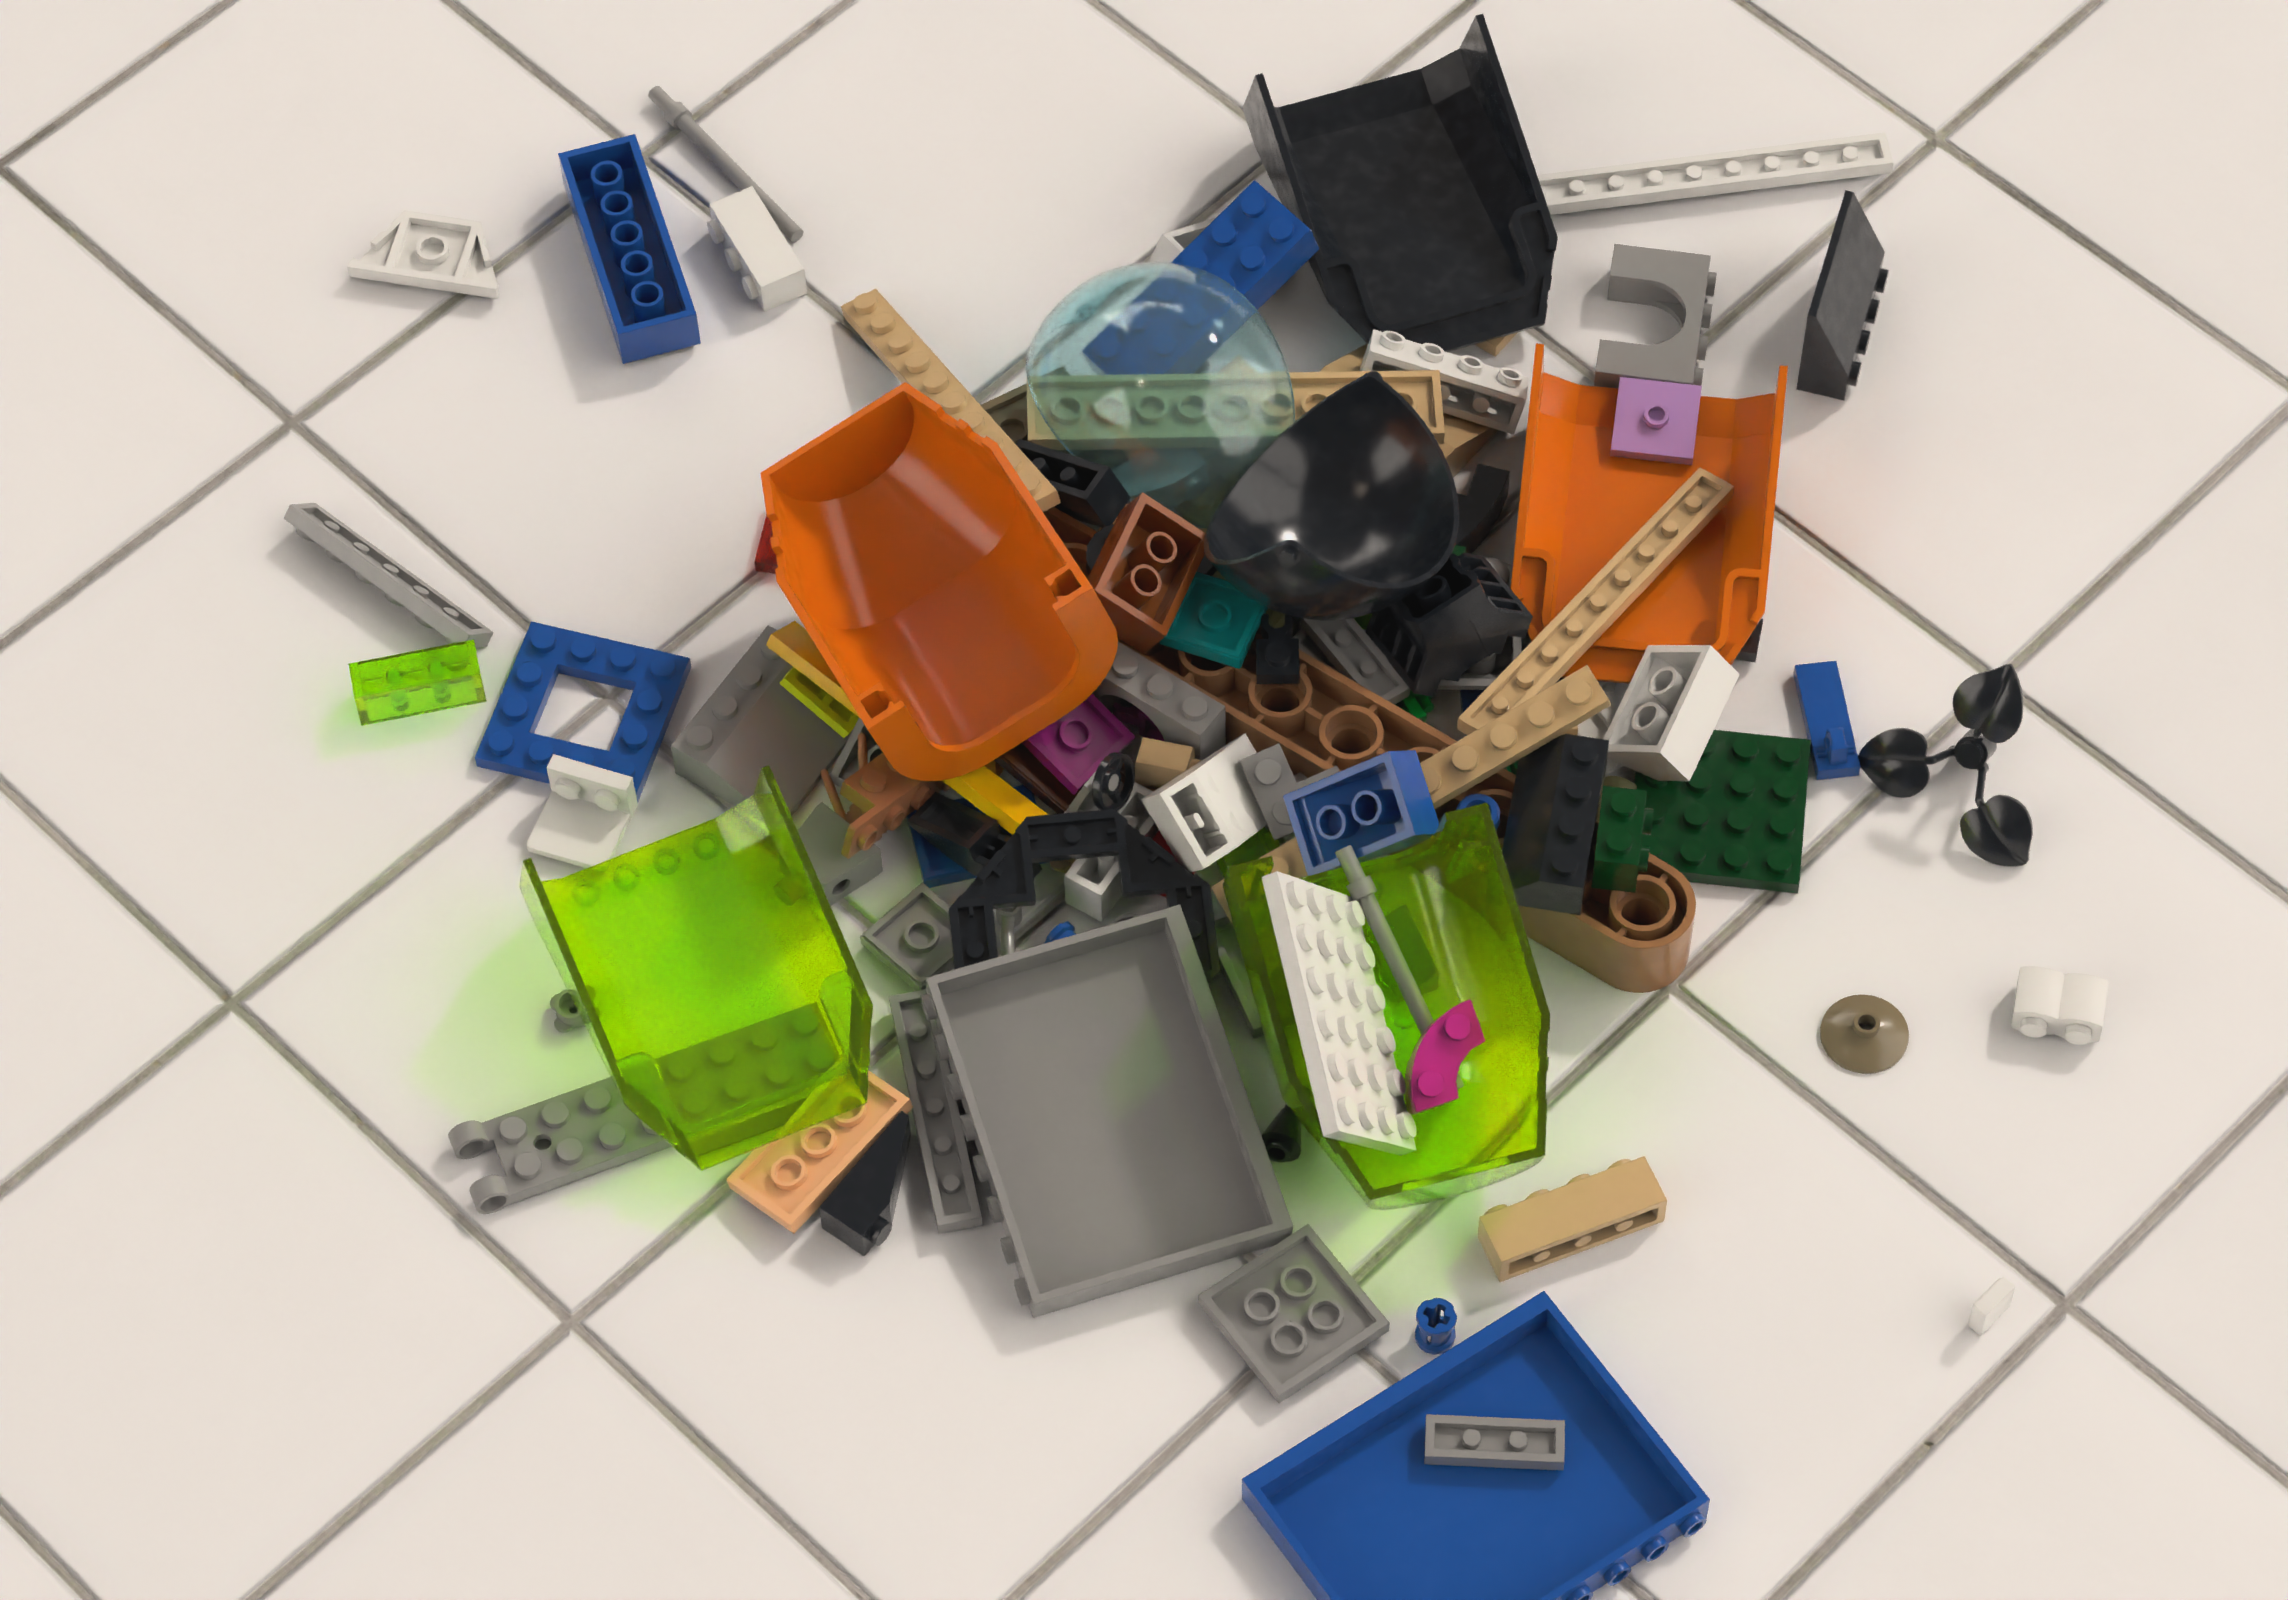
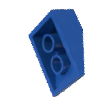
(1370, 806)

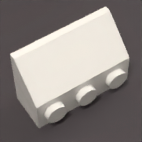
(1670, 710)

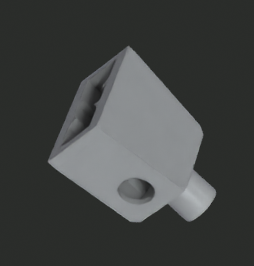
(823, 839)

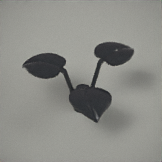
(1993, 711)

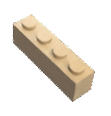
(1571, 1218)

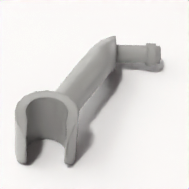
(1008, 922)

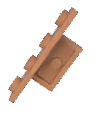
(886, 800)

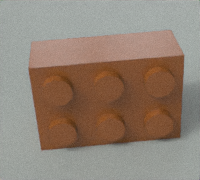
(1146, 570)

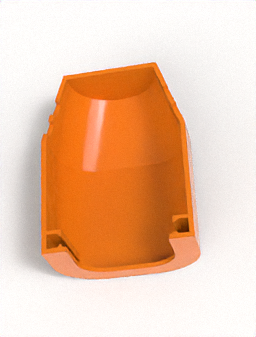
(933, 586)

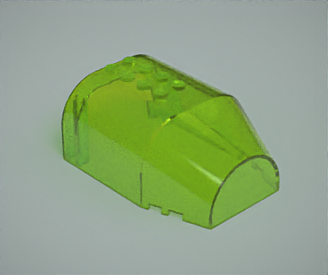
(1462, 942)

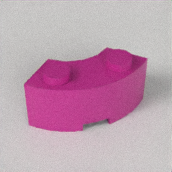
(1437, 1058)

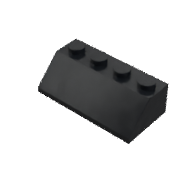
(1555, 822)

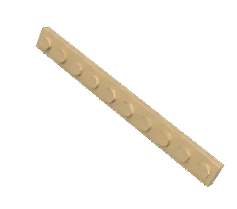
(919, 367)
(1602, 599)
(1485, 751)

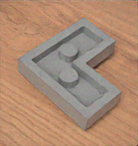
(1270, 780)

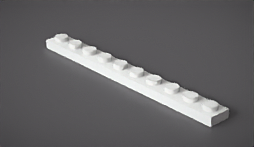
(1716, 173)

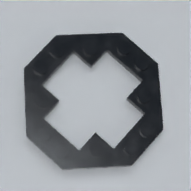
(1143, 870)

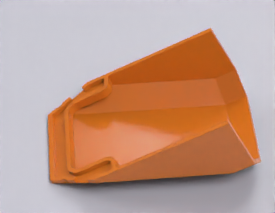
(1587, 505)

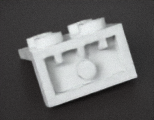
(583, 813)

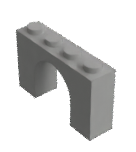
(1676, 285)
(1173, 705)

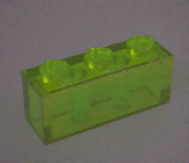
(417, 682)

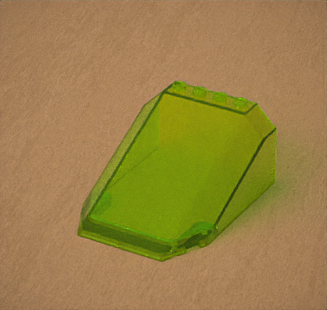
(713, 980)

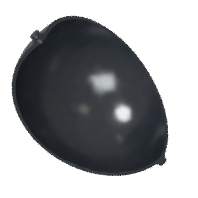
(1339, 509)

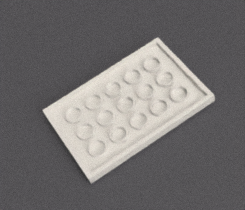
(1340, 1015)

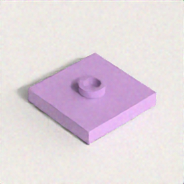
(1656, 421)

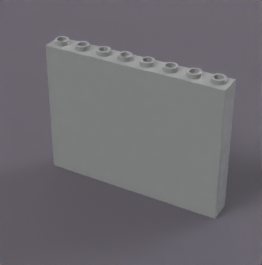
(1105, 1111)

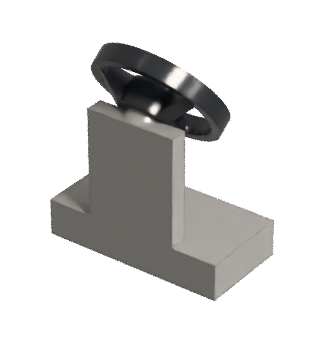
(1105, 787)

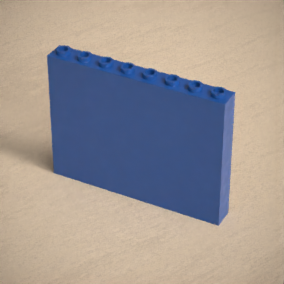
(1379, 1524)

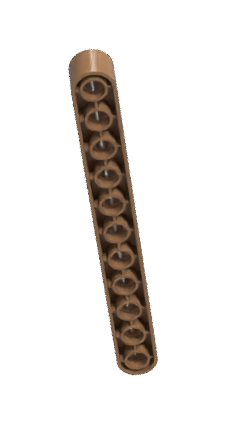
(1331, 721)

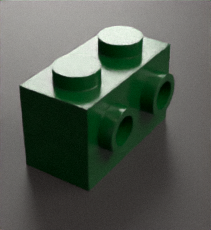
(1620, 838)

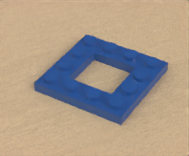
(549, 651)

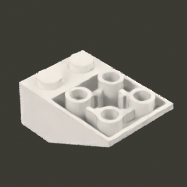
(1208, 807)

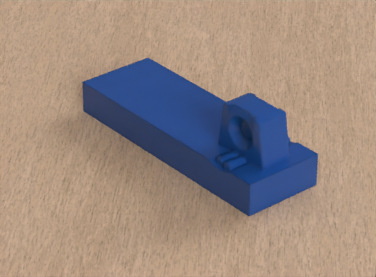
(1826, 720)

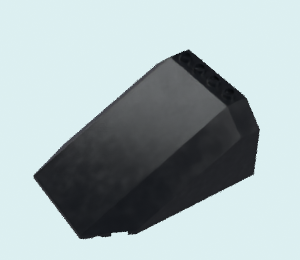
(1417, 198)

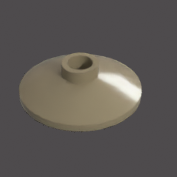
(1859, 1048)

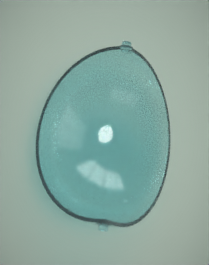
(1162, 382)

